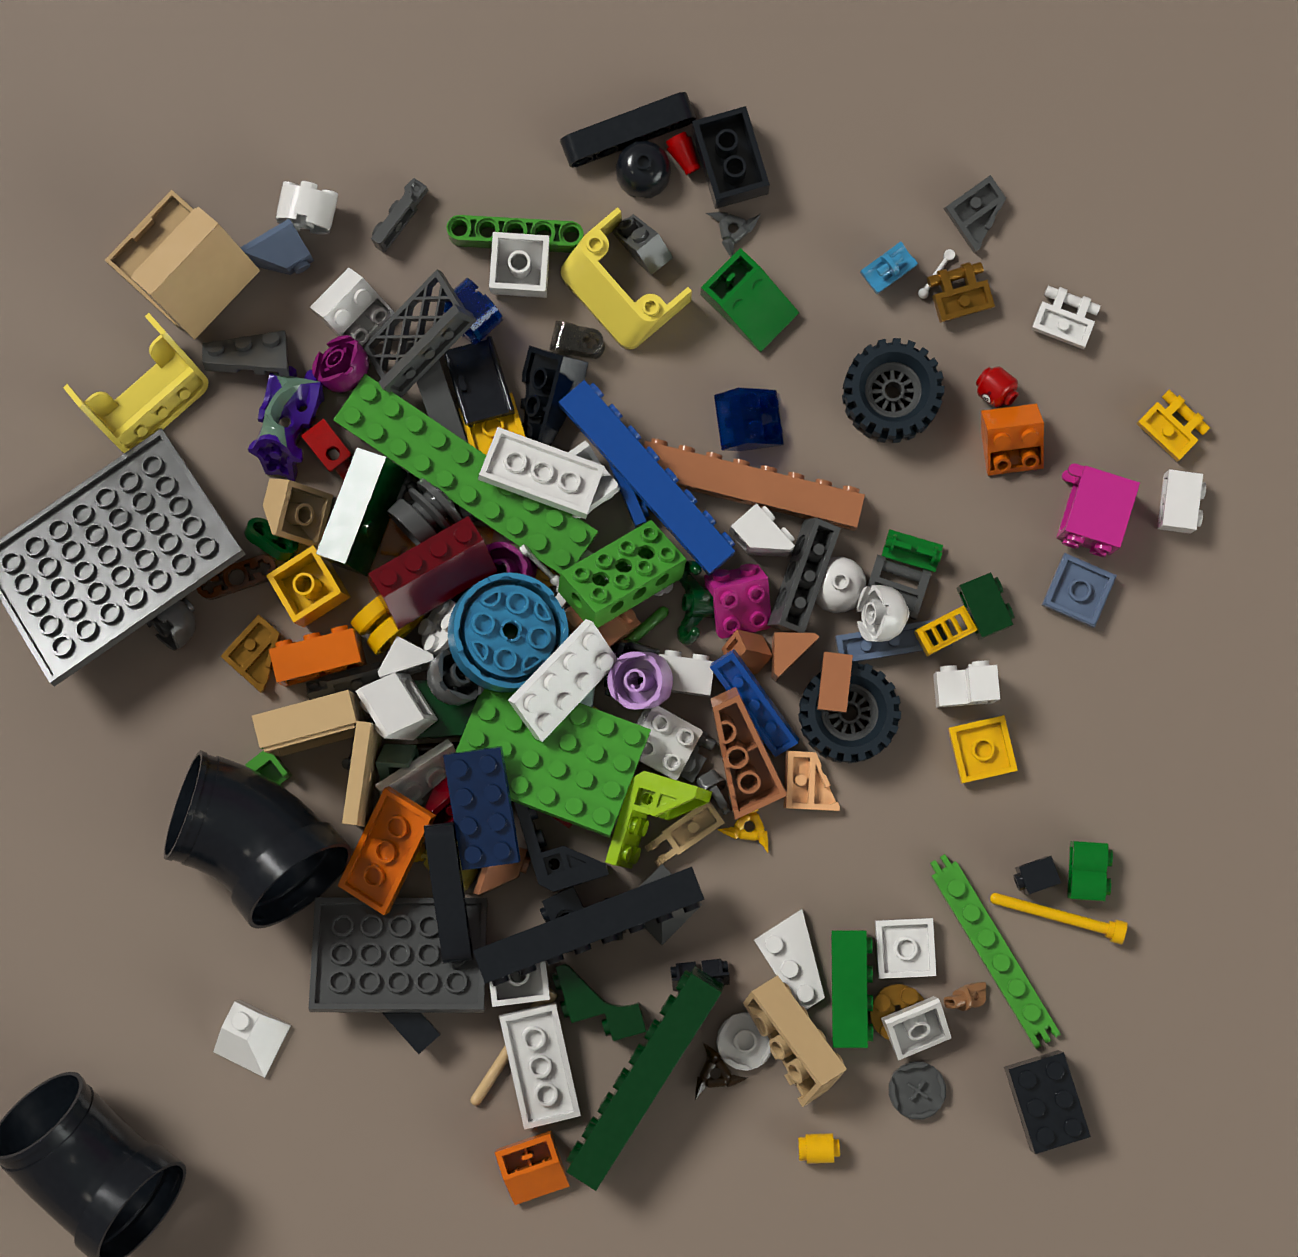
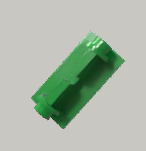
(912, 550)

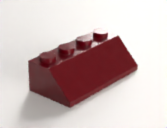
(432, 572)

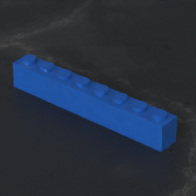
(646, 477)

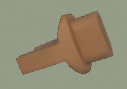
(967, 996)

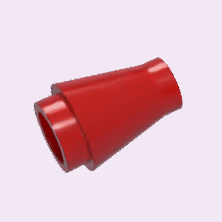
(683, 152)

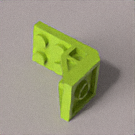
(655, 797)

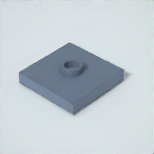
(1079, 590)

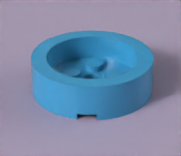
(478, 636)

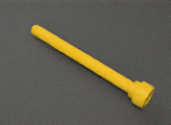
(1114, 930)

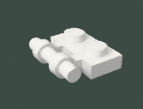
(1062, 324)

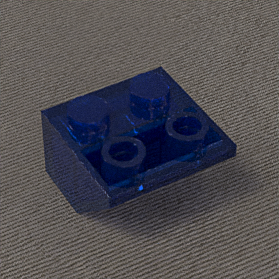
(748, 419)

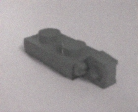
(399, 215)
(348, 679)

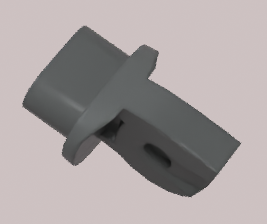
(712, 782)

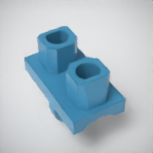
(888, 268)

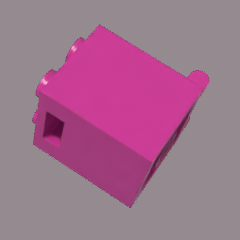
(1096, 509)

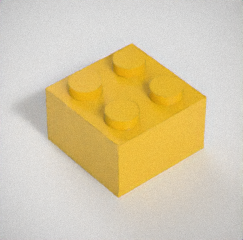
(308, 587)

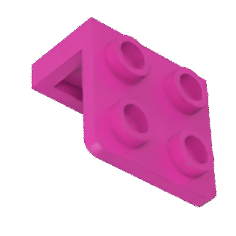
(739, 599)

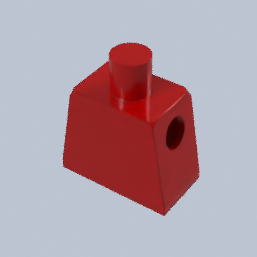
(322, 439)

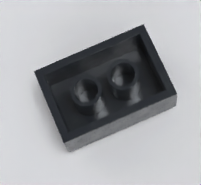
(730, 157)
(1047, 1102)

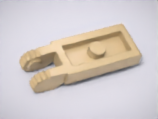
(687, 831)

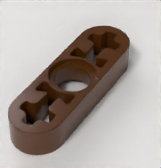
(247, 583)

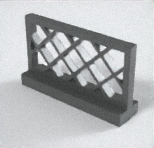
(427, 346)

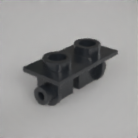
(715, 968)

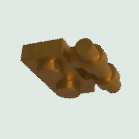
(963, 300)

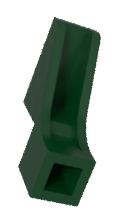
(583, 1003)

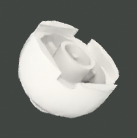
(841, 585)
(882, 613)

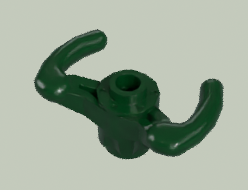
(696, 602)

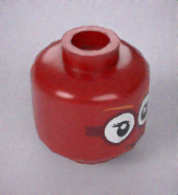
(997, 387)

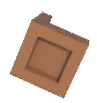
(751, 649)

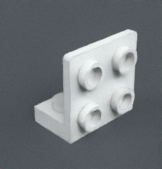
(669, 741)

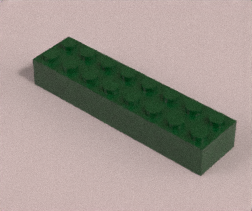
(642, 1082)

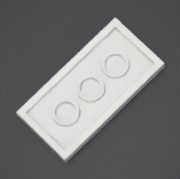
(541, 472)
(563, 680)
(539, 1065)

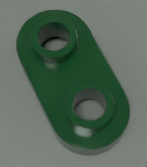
(260, 534)

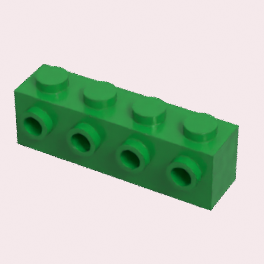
(849, 989)

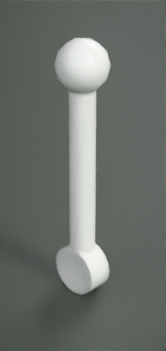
(948, 256)
(554, 579)

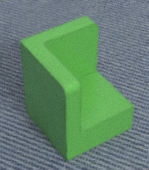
(270, 766)

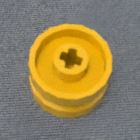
(383, 631)

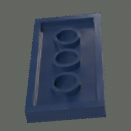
(481, 808)

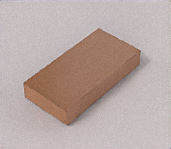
(835, 682)

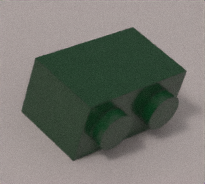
(985, 605)

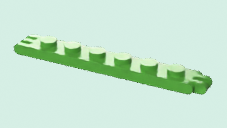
(993, 951)

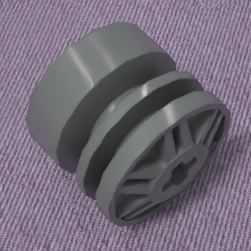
(425, 514)

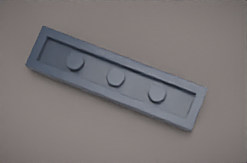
(904, 643)

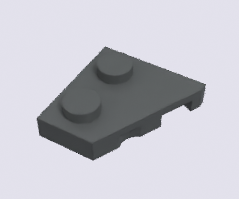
(976, 211)

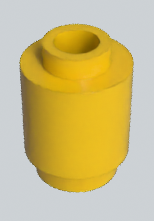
(818, 1148)

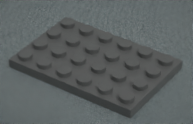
(391, 959)

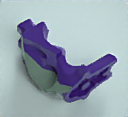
(283, 398)

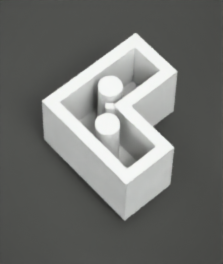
(966, 687)

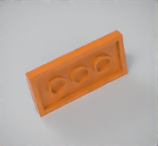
(386, 850)

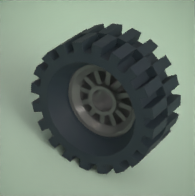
(892, 359)
(873, 737)

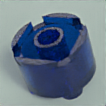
(481, 306)

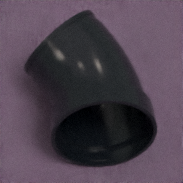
(253, 840)
(88, 1166)

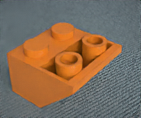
(1013, 439)
(532, 1167)

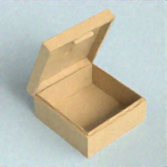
(183, 264)
(325, 722)

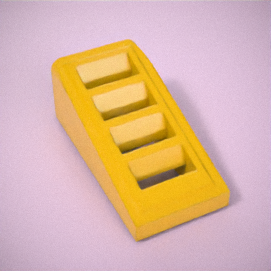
(925, 641)

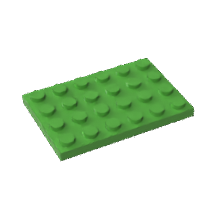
(574, 772)

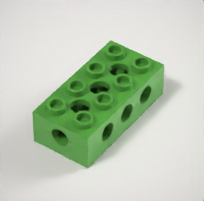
(622, 574)

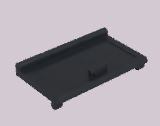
(480, 374)

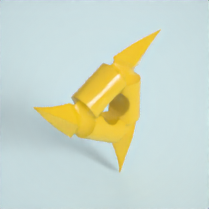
(739, 832)

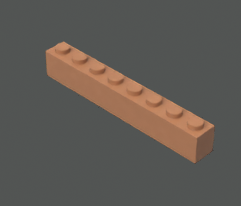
(763, 486)

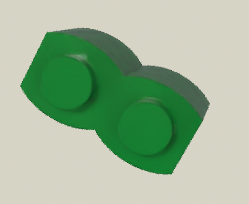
(1089, 871)

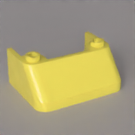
(622, 318)
(151, 400)

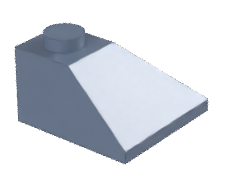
(279, 250)

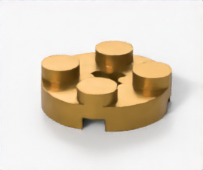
(886, 1000)

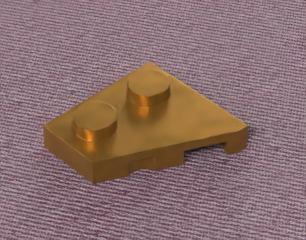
(251, 654)

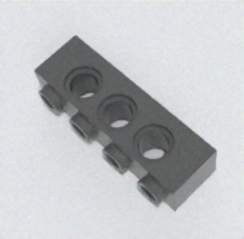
(804, 576)

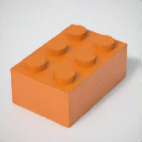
(317, 655)

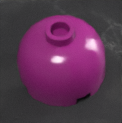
(341, 364)

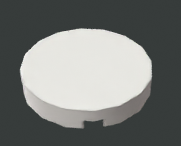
(742, 1043)

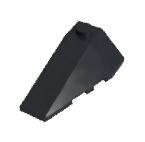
(548, 380)

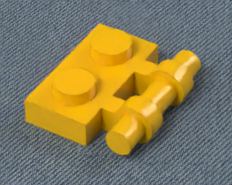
(1168, 430)

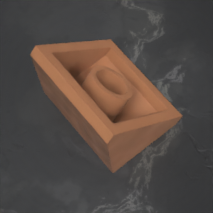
(788, 649)

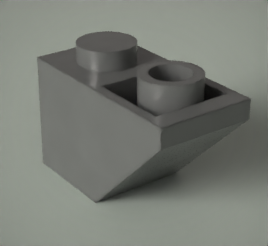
(643, 243)

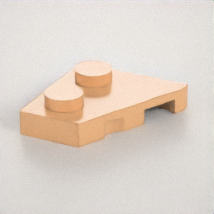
(806, 783)

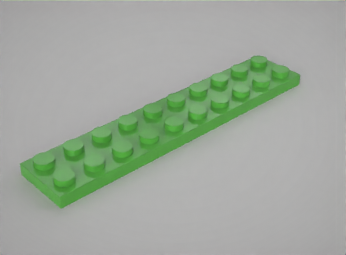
(454, 467)

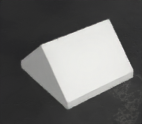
(405, 658)
(916, 1027)

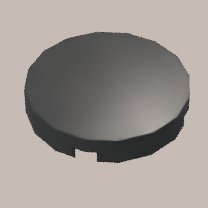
(917, 1090)

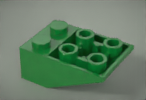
(749, 300)

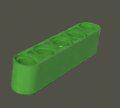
(476, 224)

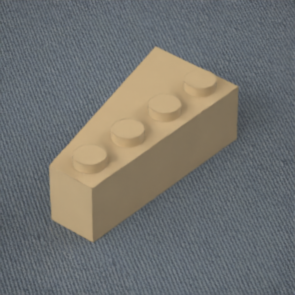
(794, 1040)

